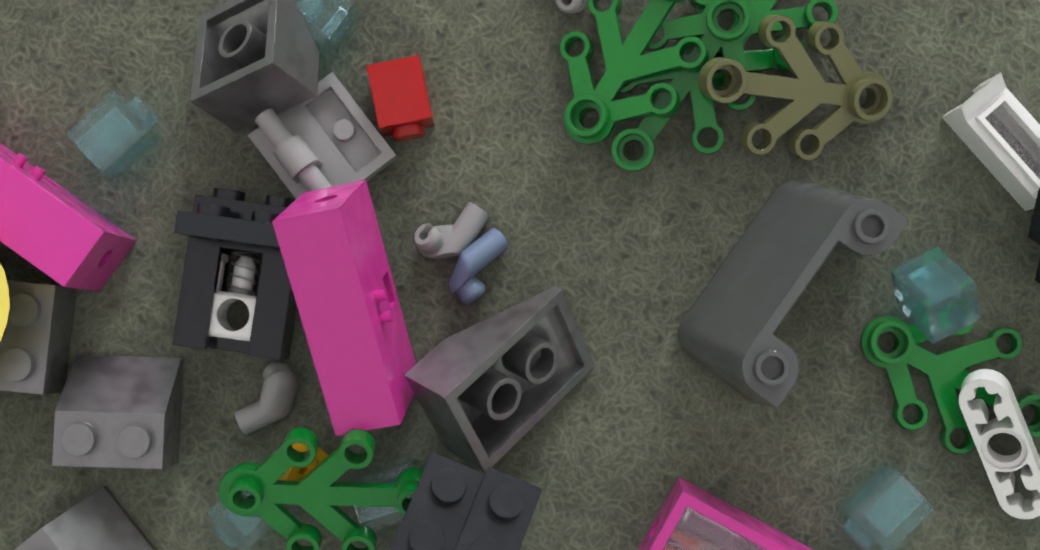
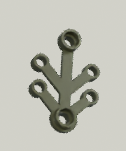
(804, 91)

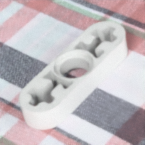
(997, 466)

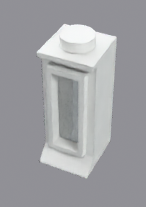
(1001, 137)

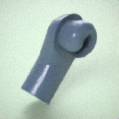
(471, 262)

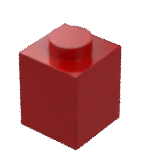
(401, 98)

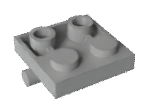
(322, 141)

